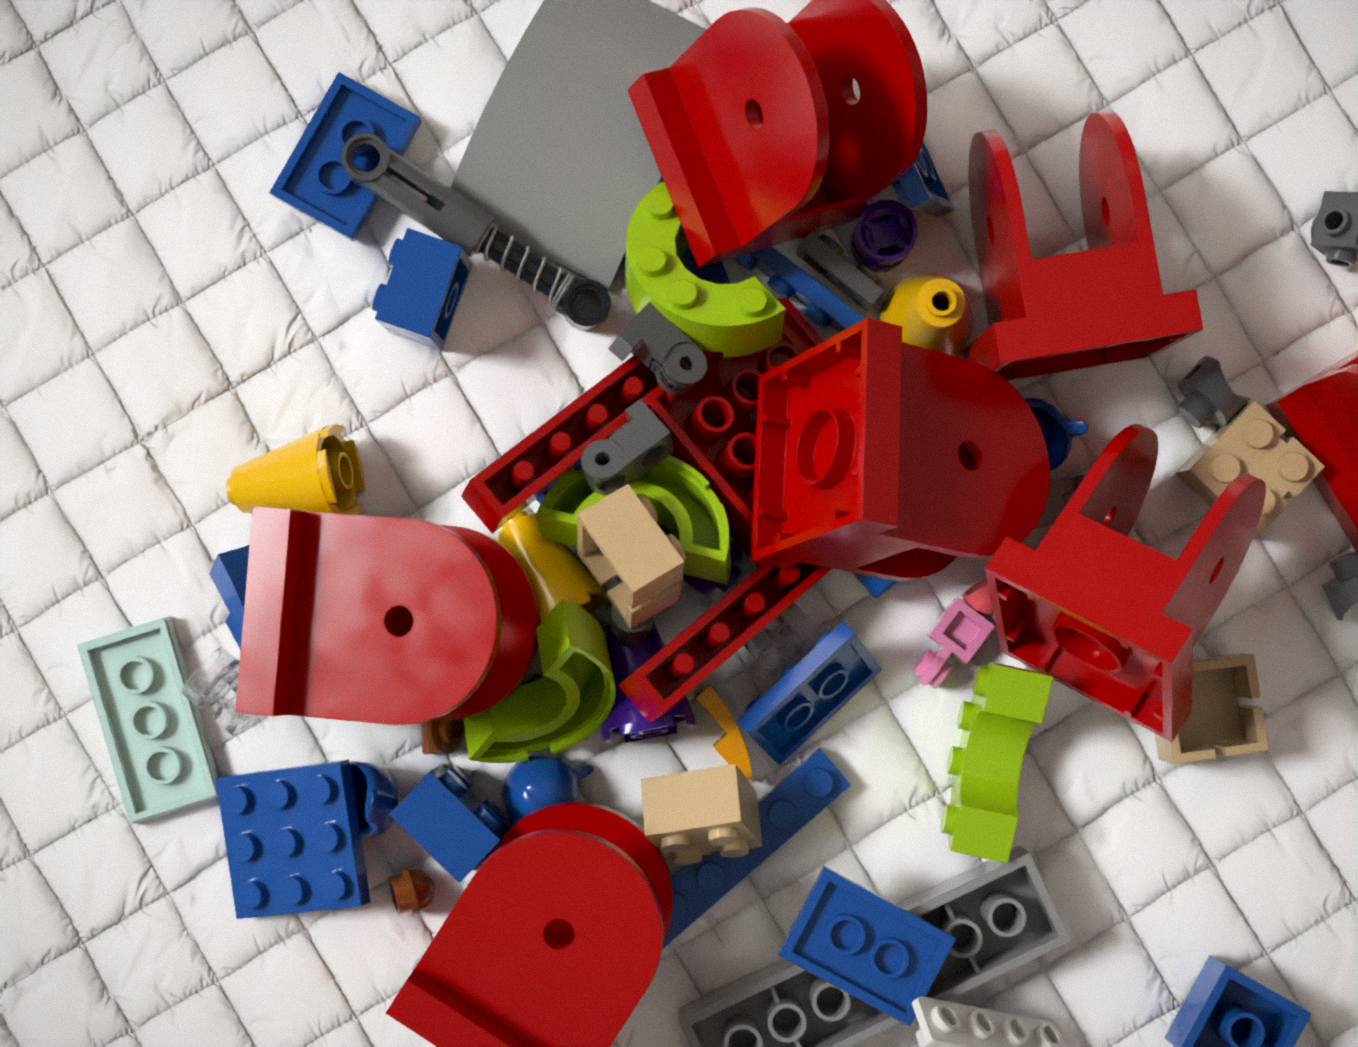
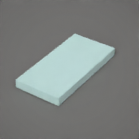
(146, 720)

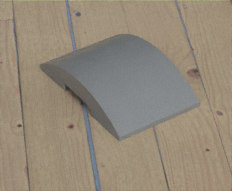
(560, 136)

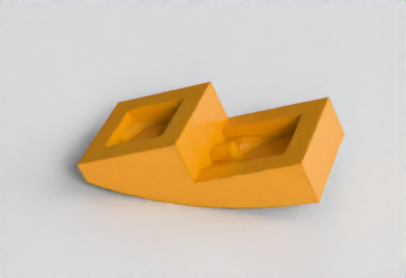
(730, 744)

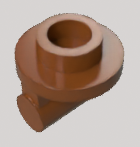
(441, 736)

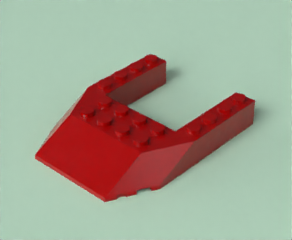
(714, 435)

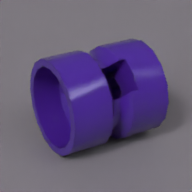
(883, 235)

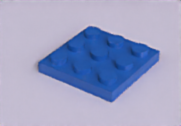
(293, 840)

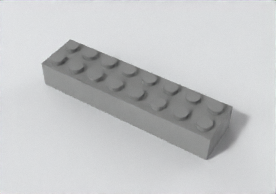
(992, 909)

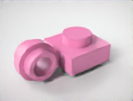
(958, 634)

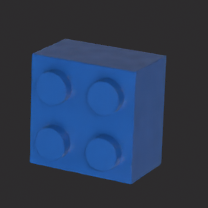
(422, 288)
(451, 820)
(1235, 1012)

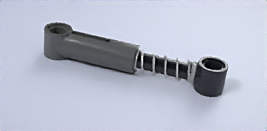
(468, 226)

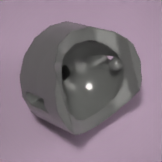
(1208, 395)
(1343, 589)

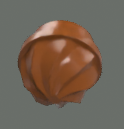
(411, 890)

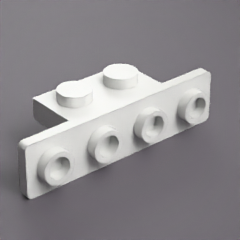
(970, 1026)

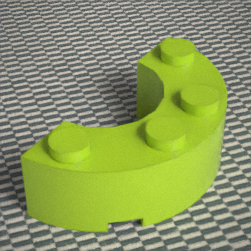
(714, 316)
(682, 505)
(558, 707)
(990, 758)

